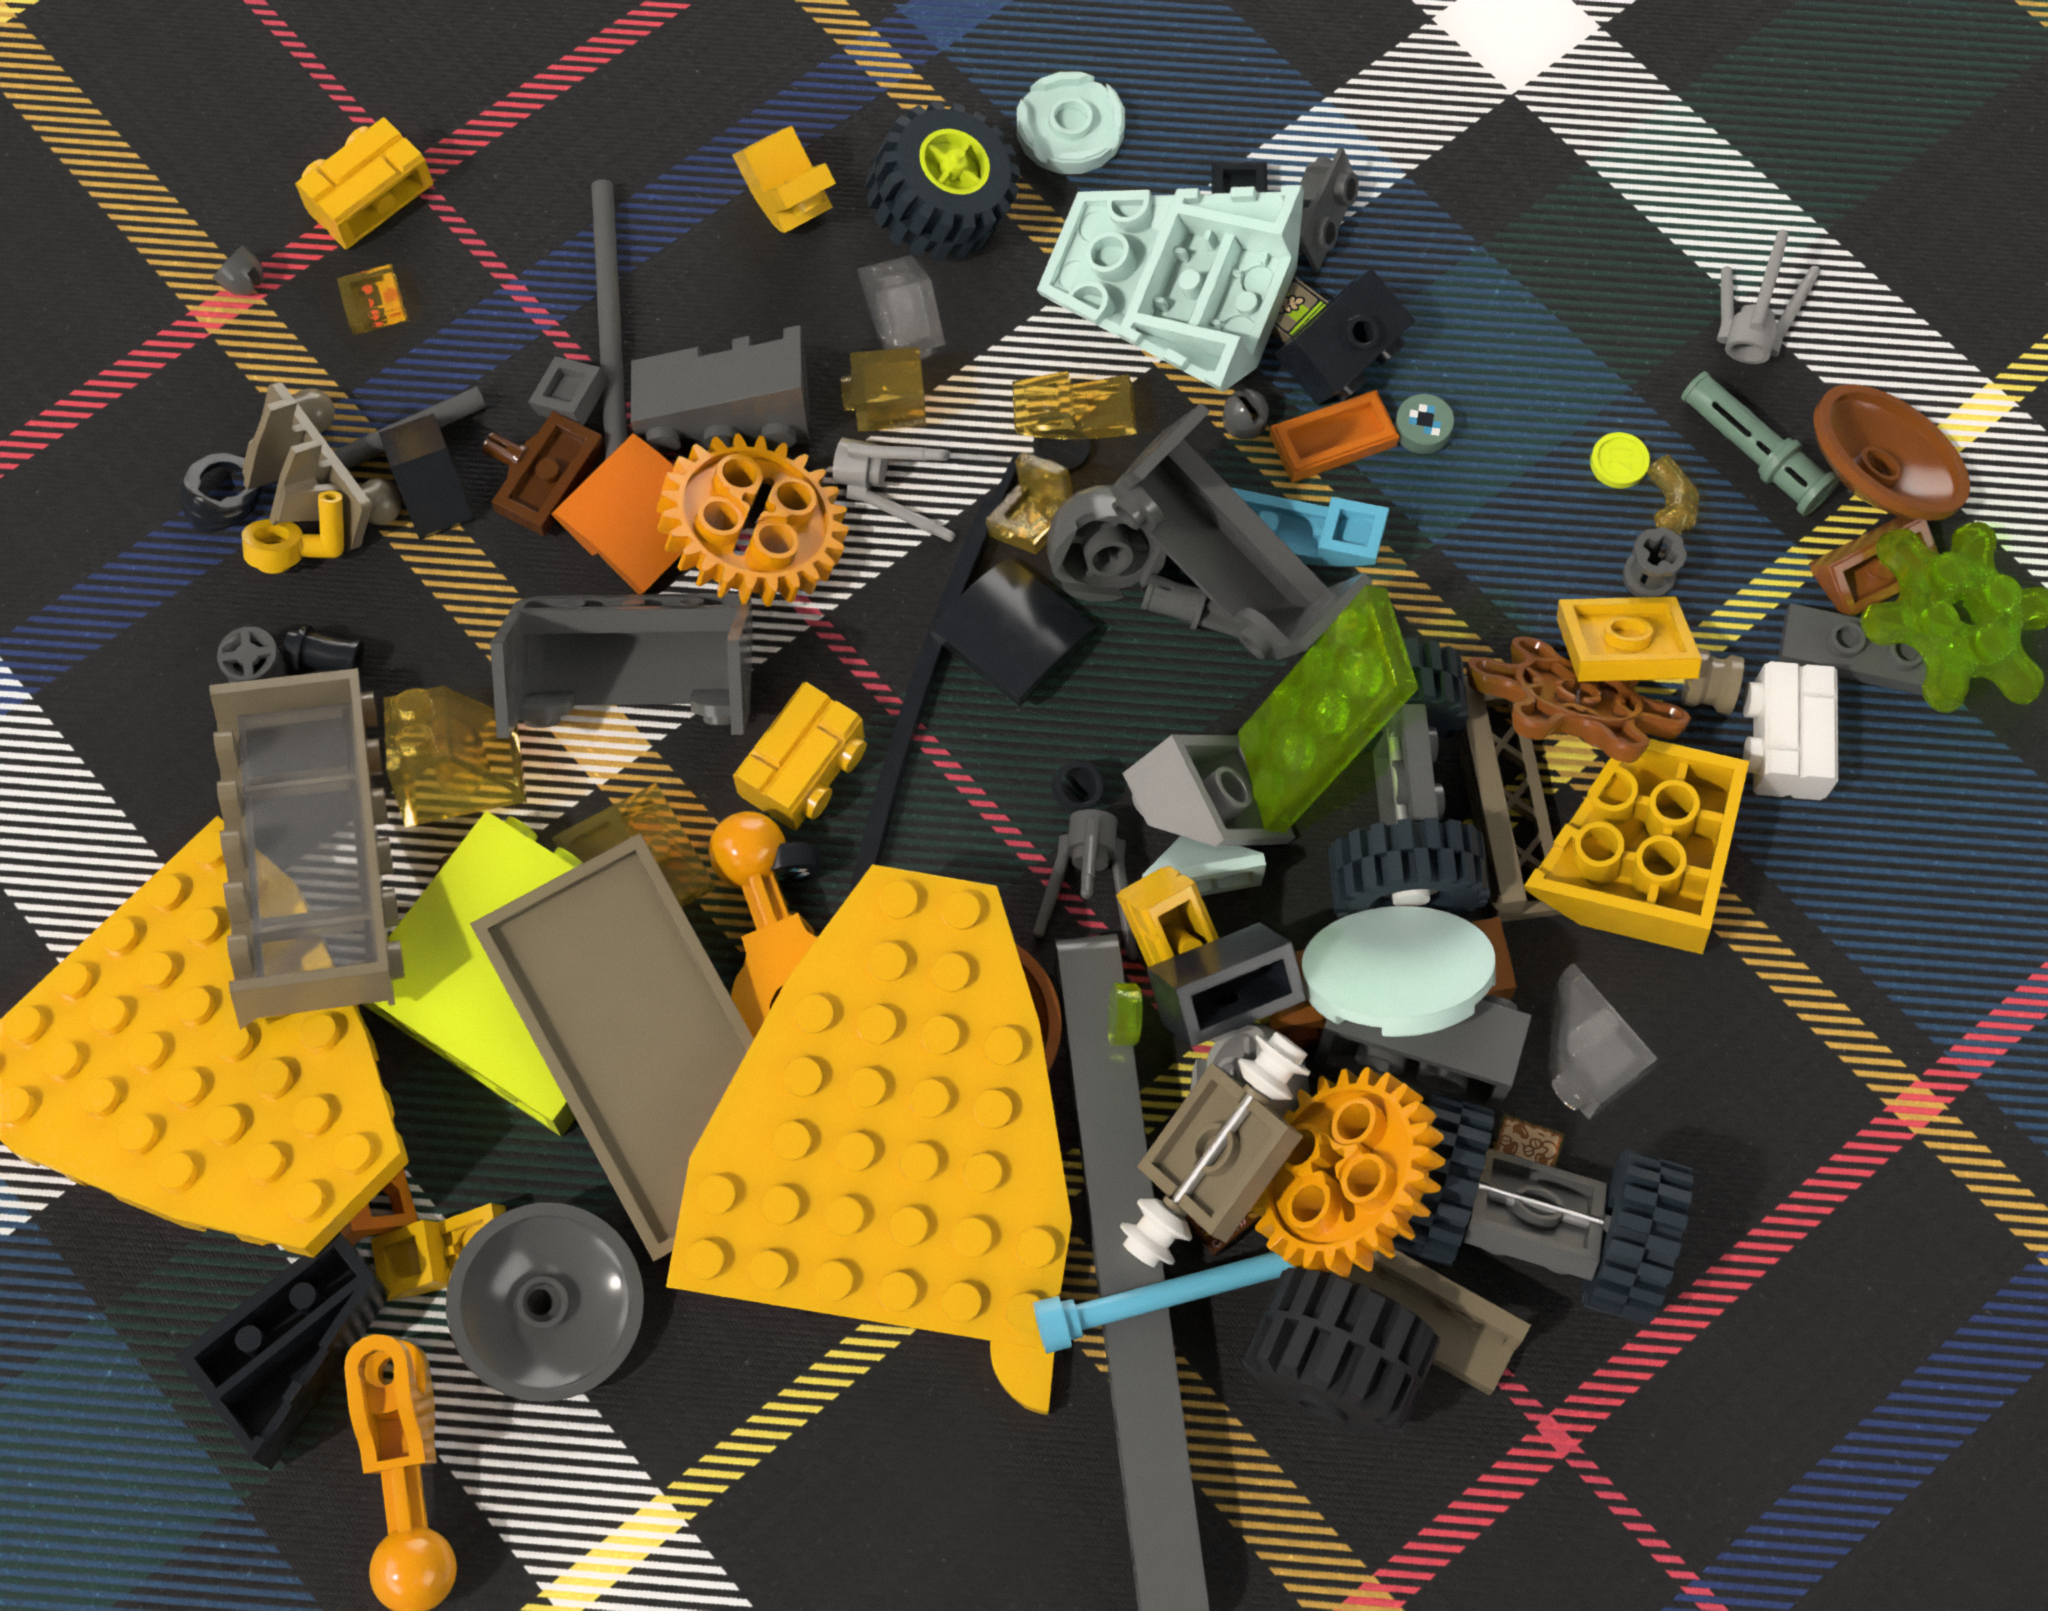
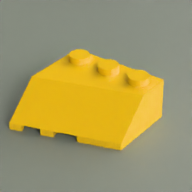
(1647, 847)

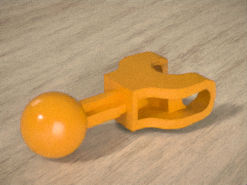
(742, 857)
(395, 1438)

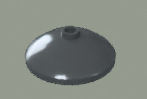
(590, 1292)

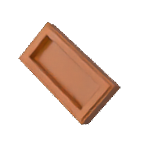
(1334, 436)

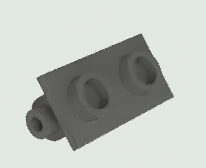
(1328, 192)

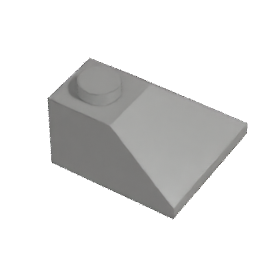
(1200, 792)

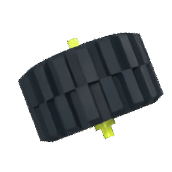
(942, 181)

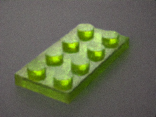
(1327, 709)

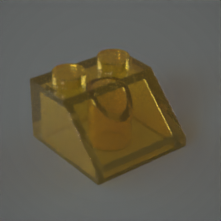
(448, 756)

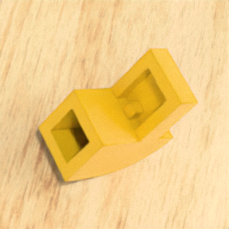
(784, 179)

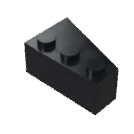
(285, 1346)

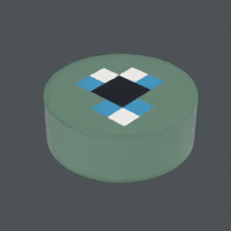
(1424, 423)

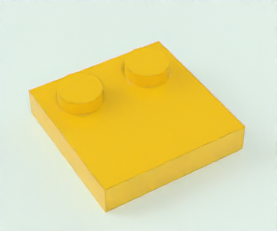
(1628, 639)

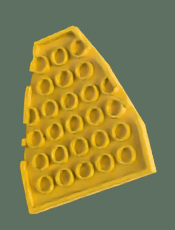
(148, 1089)
(889, 1129)

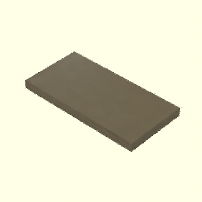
(623, 1020)

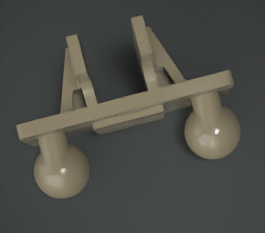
(297, 455)

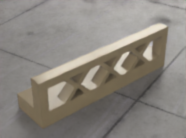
(1492, 804)
(1473, 1332)

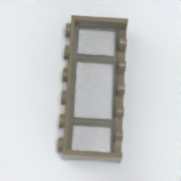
(304, 845)

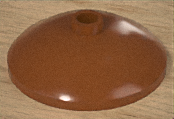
(1890, 453)

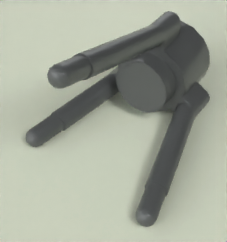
(1091, 846)

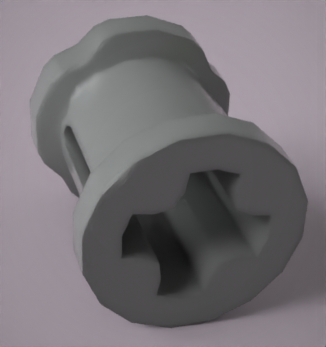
(1647, 549)

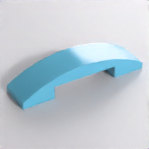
(1322, 535)

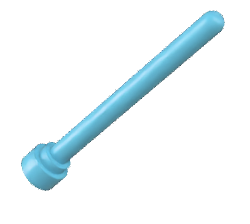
(1064, 1321)

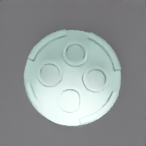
(1399, 969)

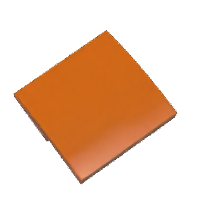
(618, 515)

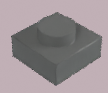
(569, 390)

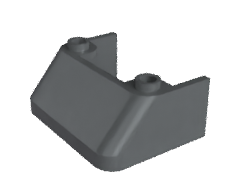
(1227, 546)
(623, 653)

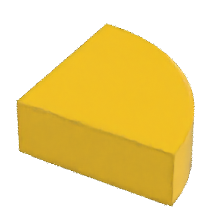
(1024, 1374)

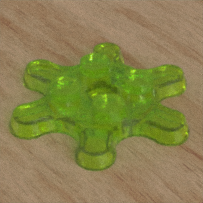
(1932, 626)

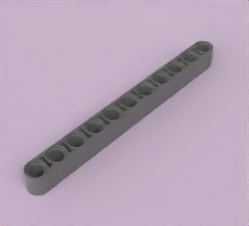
(1138, 1348)

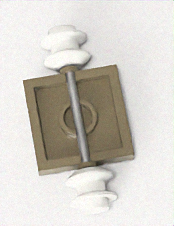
(1217, 1152)

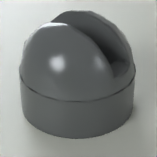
(240, 273)
(1237, 417)

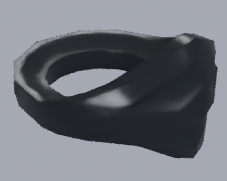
(209, 514)

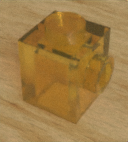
(885, 389)

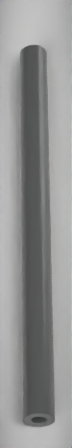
(609, 314)

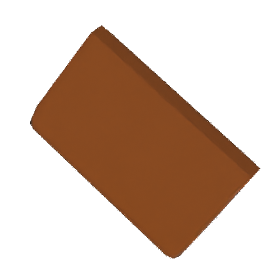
(1855, 575)

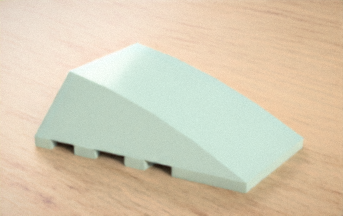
(1181, 272)

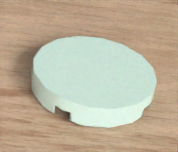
(1070, 123)

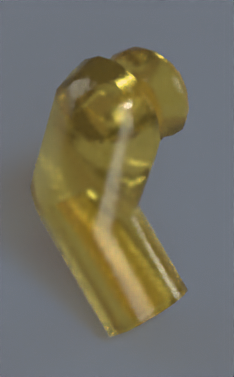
(1680, 495)

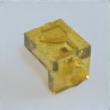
(1029, 508)

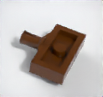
(543, 470)

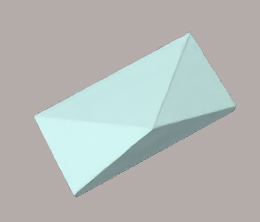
(1213, 867)

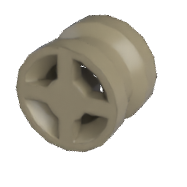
(1717, 683)

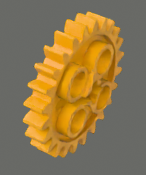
(711, 499)
(1351, 1174)

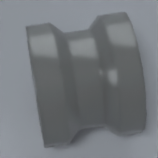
(244, 649)

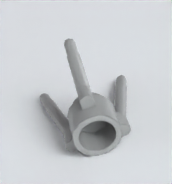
(1753, 332)
(866, 463)

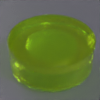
(1124, 1014)

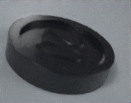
(1066, 452)

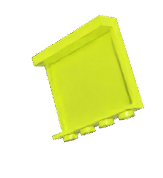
(450, 986)

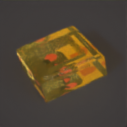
(372, 299)

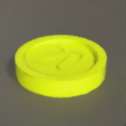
(1619, 460)

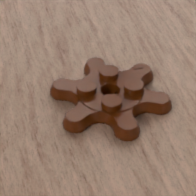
(1545, 695)

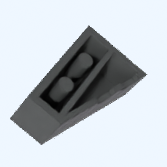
(741, 391)

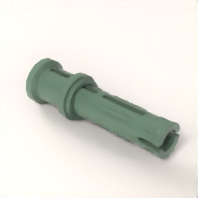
(1785, 456)

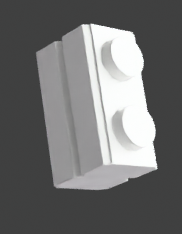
(1793, 730)

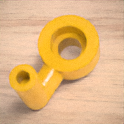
(282, 546)

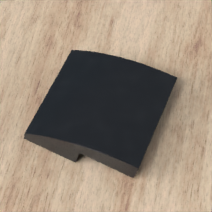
(1012, 630)

